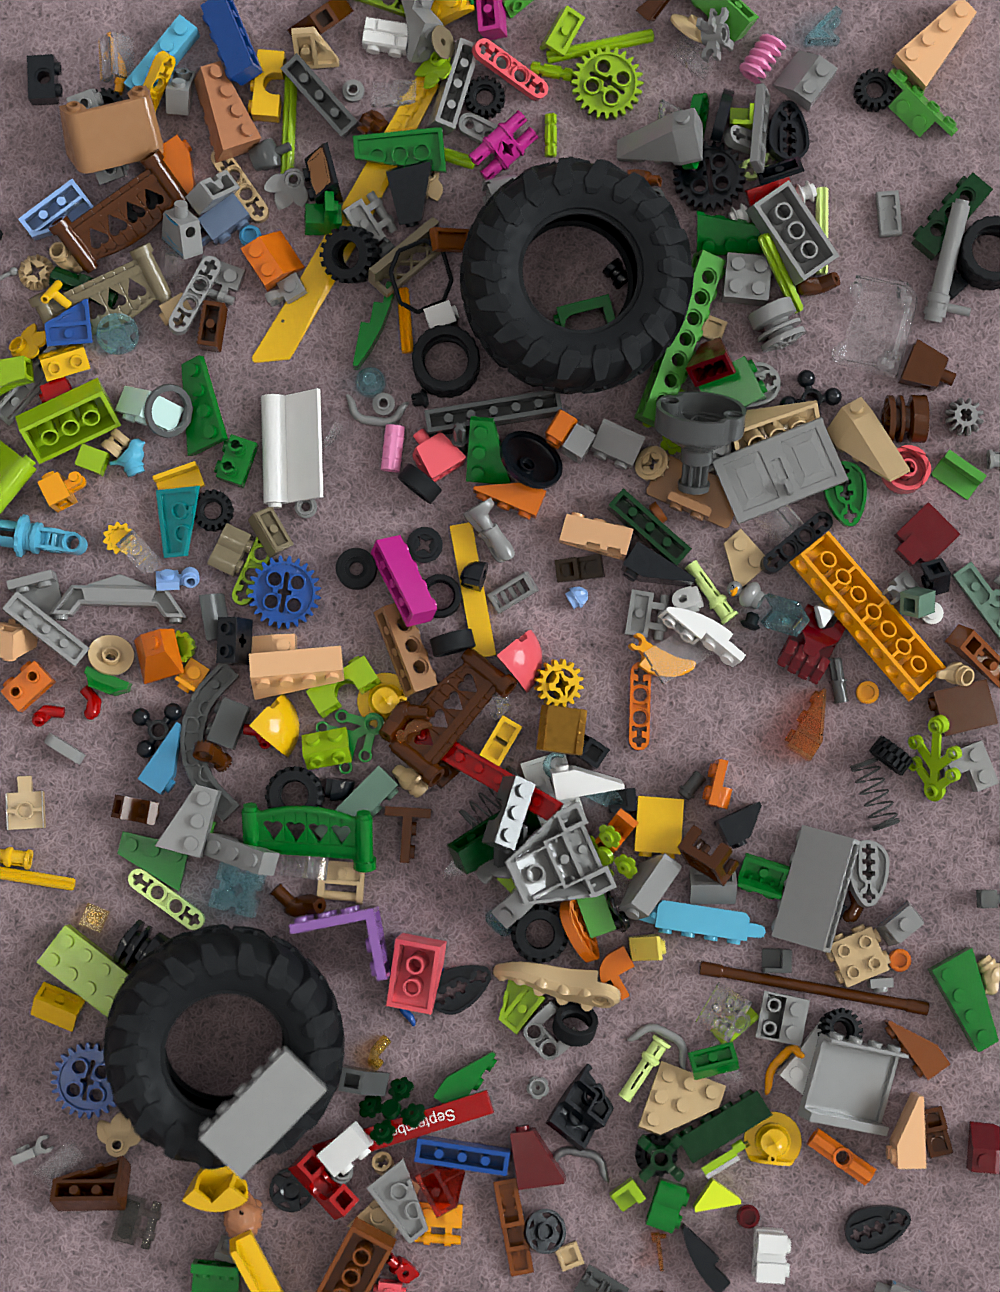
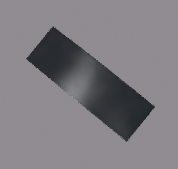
(704, 1260)

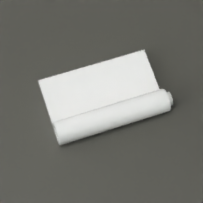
(291, 447)

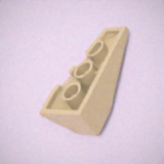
(864, 438)

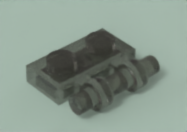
(129, 1220)

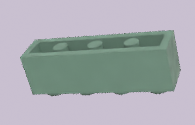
(366, 796)

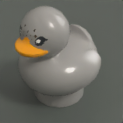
(749, 596)

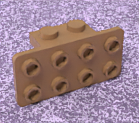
(709, 506)

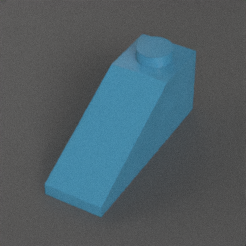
(162, 767)

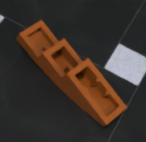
(513, 1226)

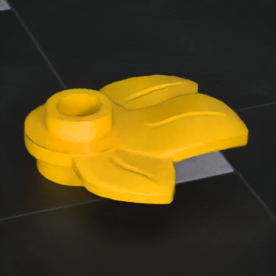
(28, 343)

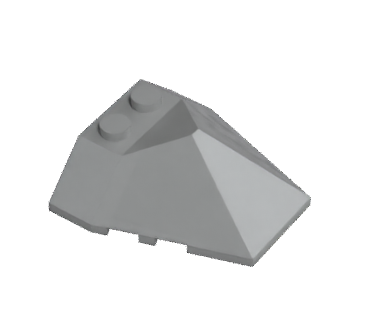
(559, 862)

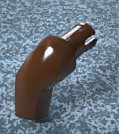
(818, 285)
(400, 715)
(299, 905)

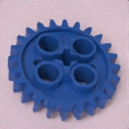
(263, 588)
(69, 1074)

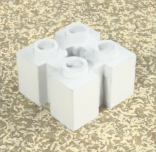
(769, 1255)

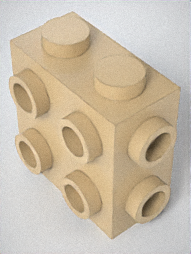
(858, 955)

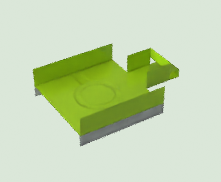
(725, 1160)

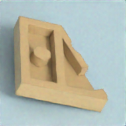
(313, 48)
(743, 557)

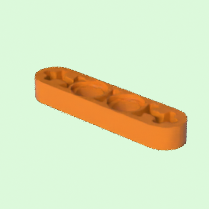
(643, 706)

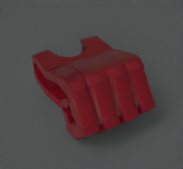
(810, 649)

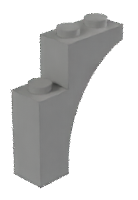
(420, 26)

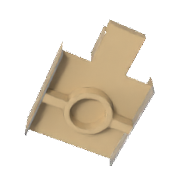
(26, 807)

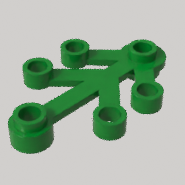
(357, 733)

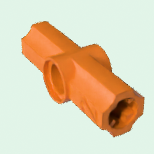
(852, 1165)

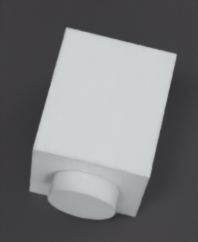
(441, 314)

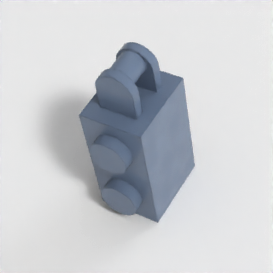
(223, 220)

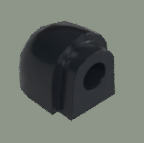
(474, 575)
(338, 788)

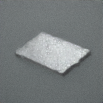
(675, 657)

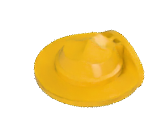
(381, 698)
(774, 1141)

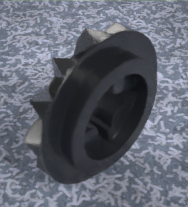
(425, 534)

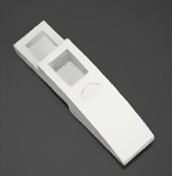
(697, 627)

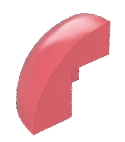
(523, 659)

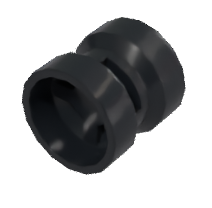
(616, 272)

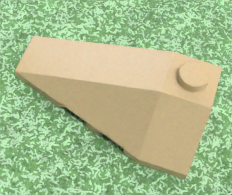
(773, 420)

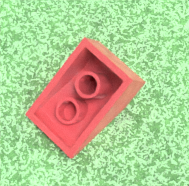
(415, 973)

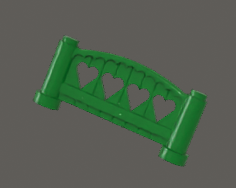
(356, 846)

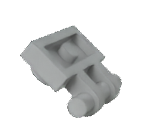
(360, 216)
(229, 278)
(639, 614)

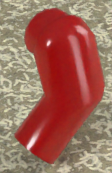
(247, 730)

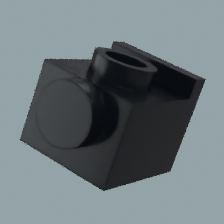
(936, 576)

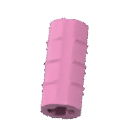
(392, 448)

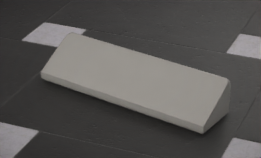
(10, 400)

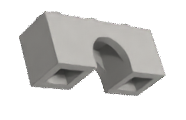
(244, 856)

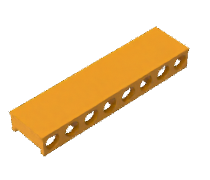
(868, 615)

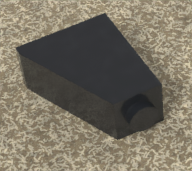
(410, 190)

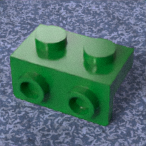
(762, 876)

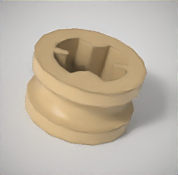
(379, 1157)

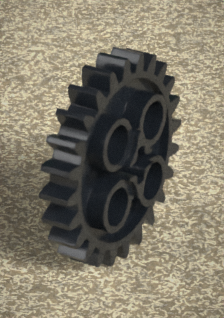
(730, 173)

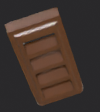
(652, 8)

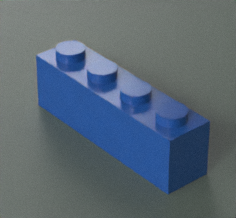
(231, 40)
(462, 1155)

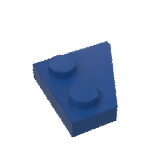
(70, 326)

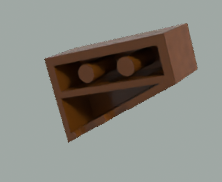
(93, 1189)

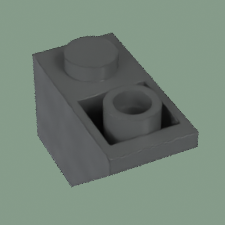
(363, 1081)

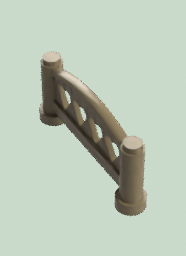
(141, 269)

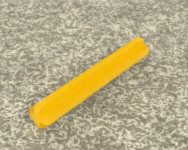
(37, 878)

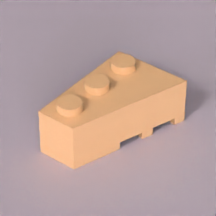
(596, 535)
(15, 640)

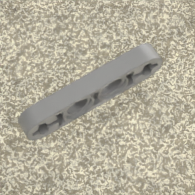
(194, 295)

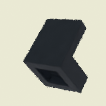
(629, 797)

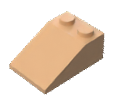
(907, 1141)

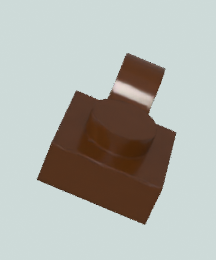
(372, 121)

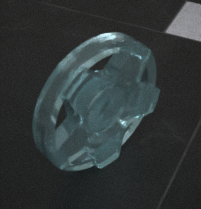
(117, 334)

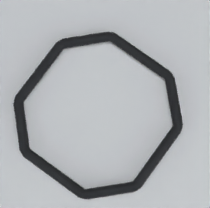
(396, 291)

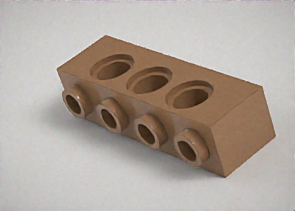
(402, 659)

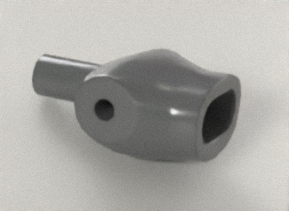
(267, 154)

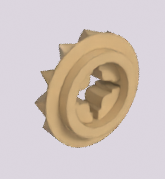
(32, 282)
(645, 459)

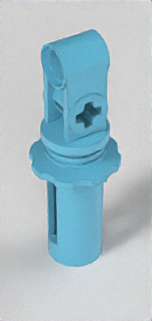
(36, 537)

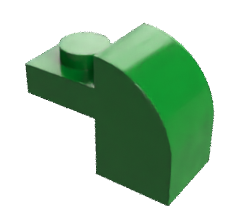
(322, 218)

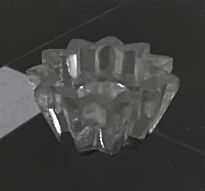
(498, 706)

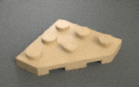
(678, 1099)

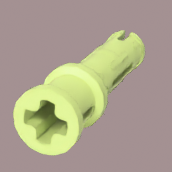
(717, 601)
(652, 1058)

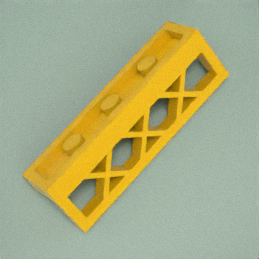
(253, 1264)

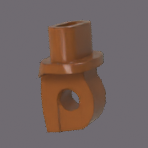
(653, 180)

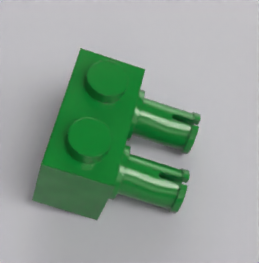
(236, 461)

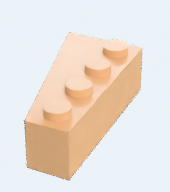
(931, 47)
(294, 670)

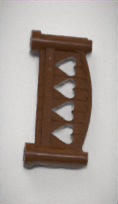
(76, 234)
(488, 681)

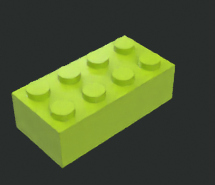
(68, 421)
(84, 968)

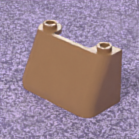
(111, 132)

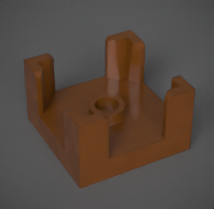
(699, 859)

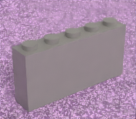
(815, 888)
(261, 1111)

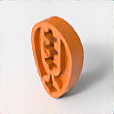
(577, 931)

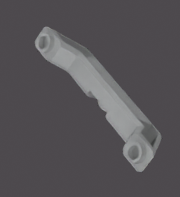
(117, 592)

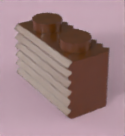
(212, 326)

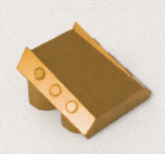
(561, 730)

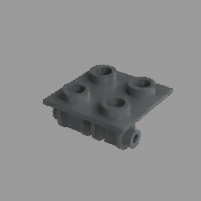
(597, 1281)

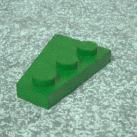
(484, 453)

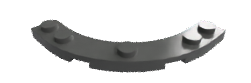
(193, 730)

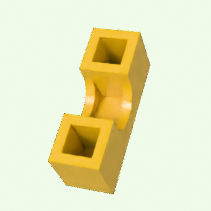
(265, 105)

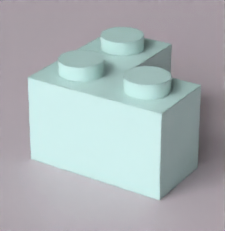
(132, 404)

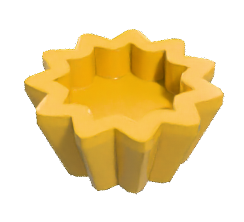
(114, 535)

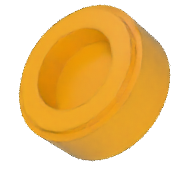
(867, 692)

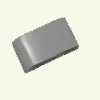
(544, 1037)

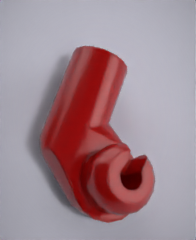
(93, 703)
(46, 712)

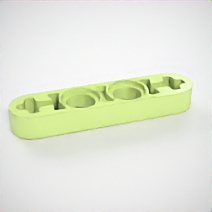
(164, 902)

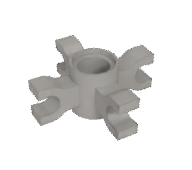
(715, 34)

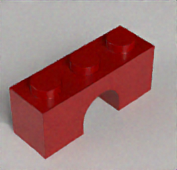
(332, 1196)

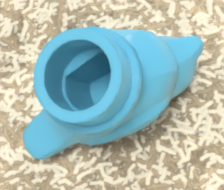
(132, 458)

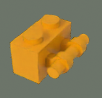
(59, 490)

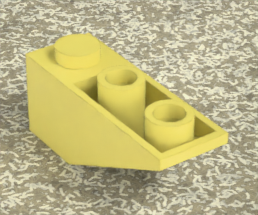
(646, 947)

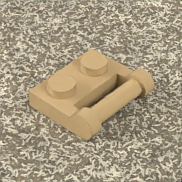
(342, 874)

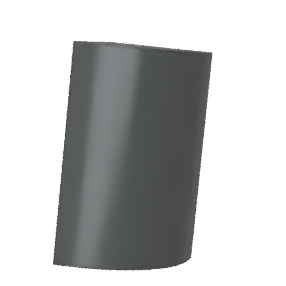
(212, 607)

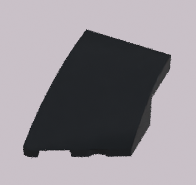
(577, 1116)

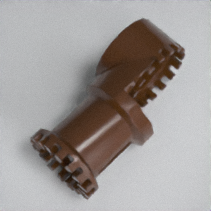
(212, 754)

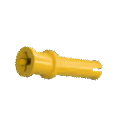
(12, 857)

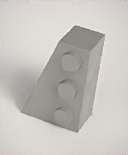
(192, 823)

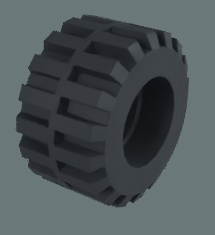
(334, 248)
(294, 774)
(533, 953)

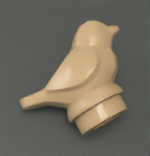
(63, 257)
(957, 674)
(410, 780)
(989, 974)

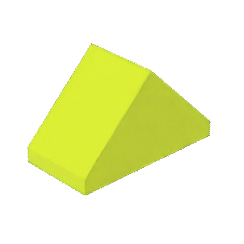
(715, 1196)

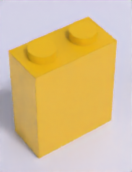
(658, 826)

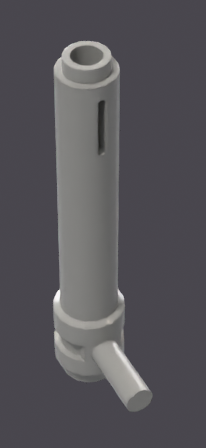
(938, 297)

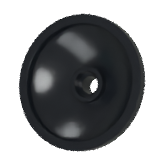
(531, 460)

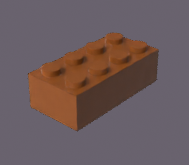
(358, 1259)

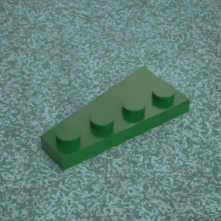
(402, 148)

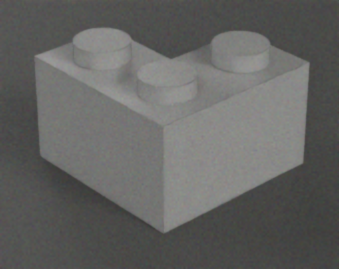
(976, 766)

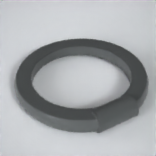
(187, 413)

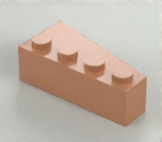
(225, 114)

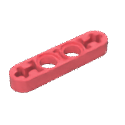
(511, 66)

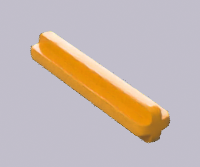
(405, 322)

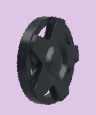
(289, 1191)
(544, 1231)

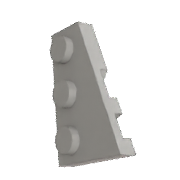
(399, 1201)

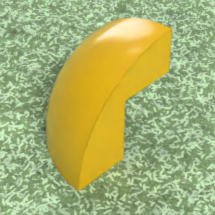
(279, 725)
(216, 1190)

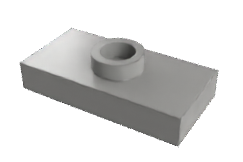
(888, 214)

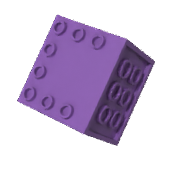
(374, 943)

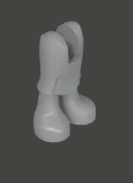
(490, 533)

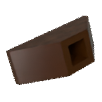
(325, 16)

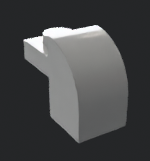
(510, 909)

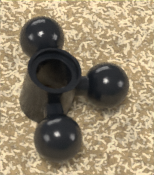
(806, 379)
(142, 717)

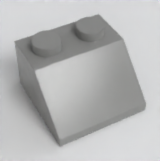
(805, 78)
(617, 444)

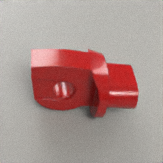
(399, 1265)

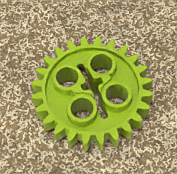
(617, 66)

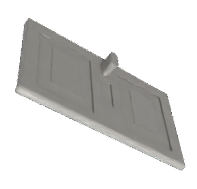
(779, 470)

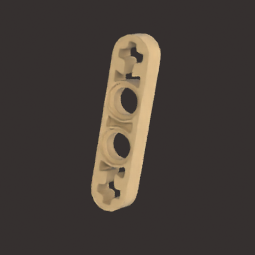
(244, 183)

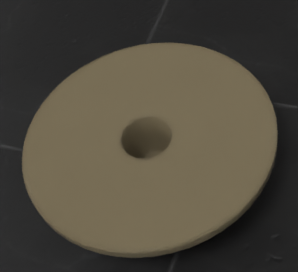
(442, 42)

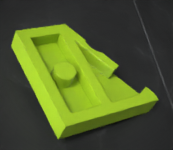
(519, 1006)

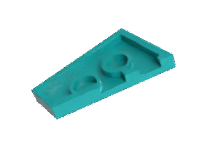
(176, 518)

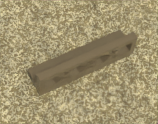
(381, 269)

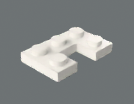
(534, 773)

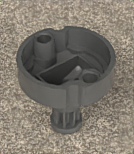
(699, 425)

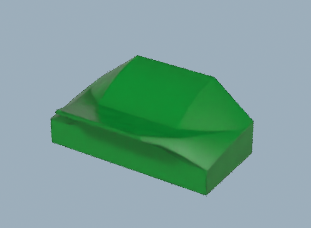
(106, 683)

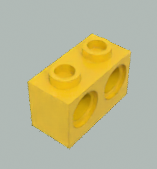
(64, 361)
(500, 740)

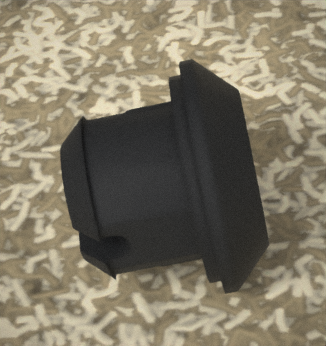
(420, 399)
(751, 621)

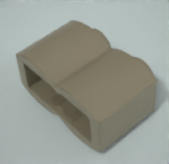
(230, 550)

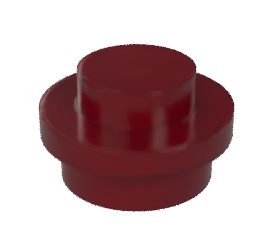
(748, 1216)

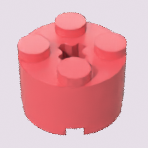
(919, 471)

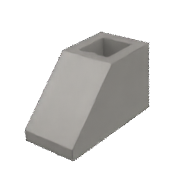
(180, 92)

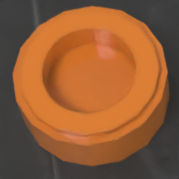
(899, 960)

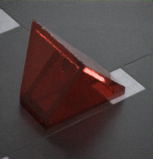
(441, 1187)

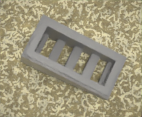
(530, 583)

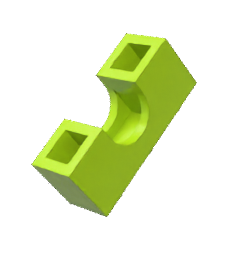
(356, 673)

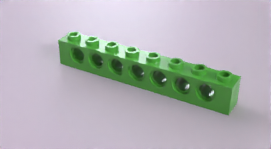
(714, 270)

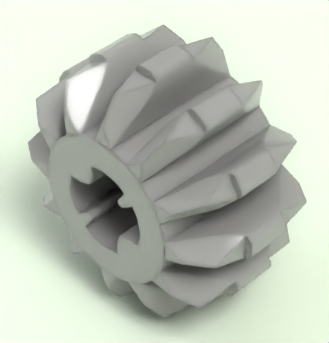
(970, 422)

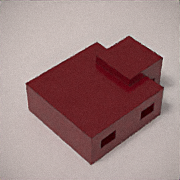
(924, 536)

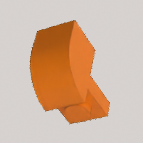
(622, 823)
(612, 966)

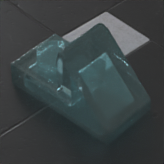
(823, 33)

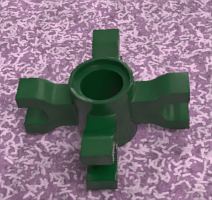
(674, 1143)

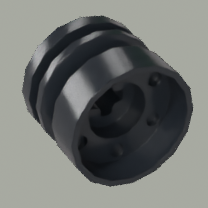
(137, 945)

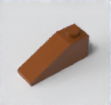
(975, 652)

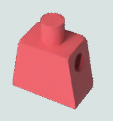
(436, 455)

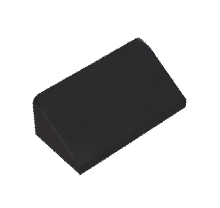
(780, 170)

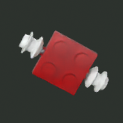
(758, 192)

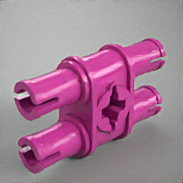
(494, 145)

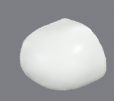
(688, 598)

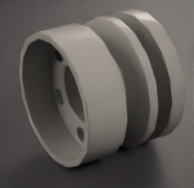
(775, 322)

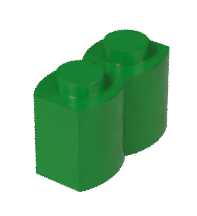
(666, 1205)

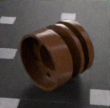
(907, 419)

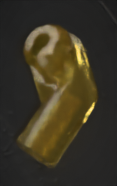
(376, 1050)

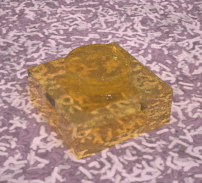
(94, 917)

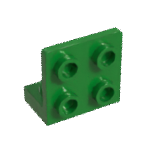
(214, 1276)

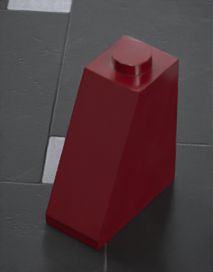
(710, 363)
(533, 1160)

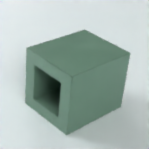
(917, 602)

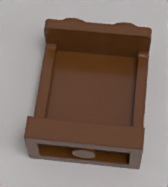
(964, 707)

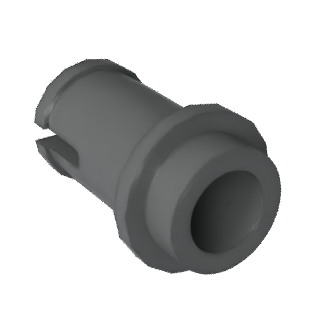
(692, 785)

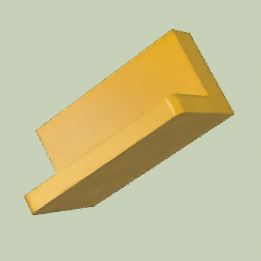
(178, 477)
(57, 1006)

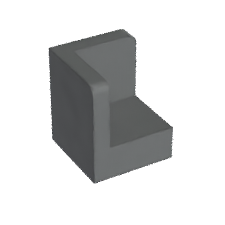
(776, 960)

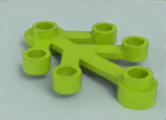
(933, 787)

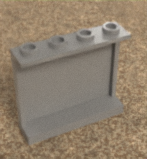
(850, 1083)

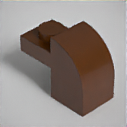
(135, 809)

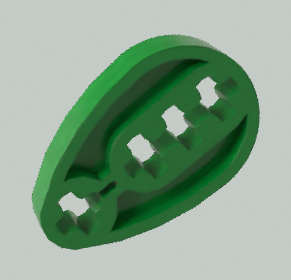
(855, 502)

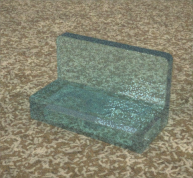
(785, 616)

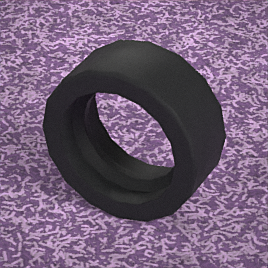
(419, 483)
(453, 607)
(452, 642)
(569, 1036)

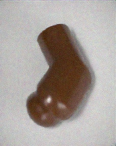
(854, 910)

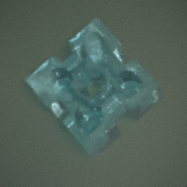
(224, 896)

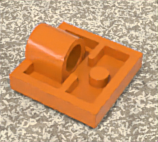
(715, 793)

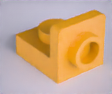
(193, 675)

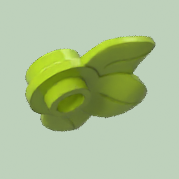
(434, 70)

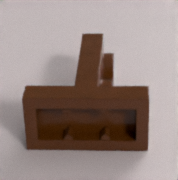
(408, 828)

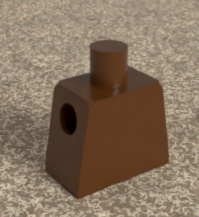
(926, 368)

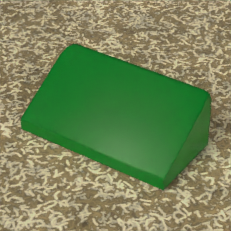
(713, 1060)

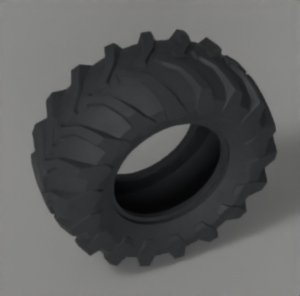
(632, 220)
(194, 968)

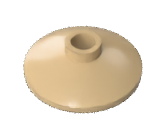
(687, 26)
(113, 647)

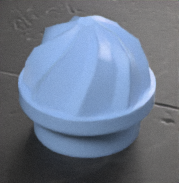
(577, 596)

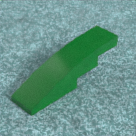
(370, 332)

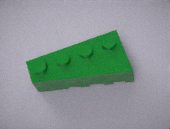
(965, 995)

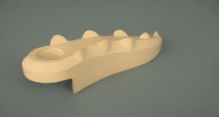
(562, 983)

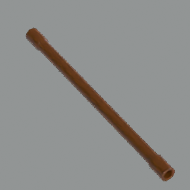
(720, 971)

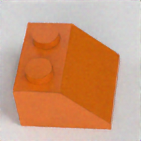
(271, 258)

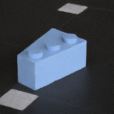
(66, 200)

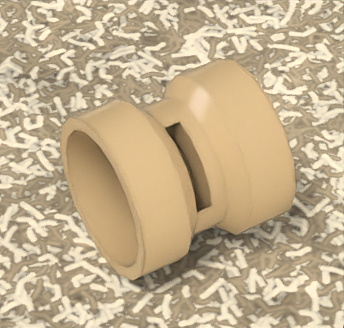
(112, 447)

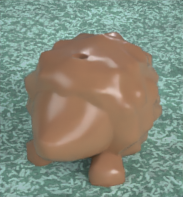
(244, 1217)

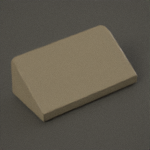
(270, 531)

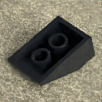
(652, 568)

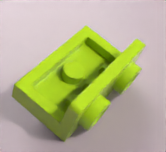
(326, 748)

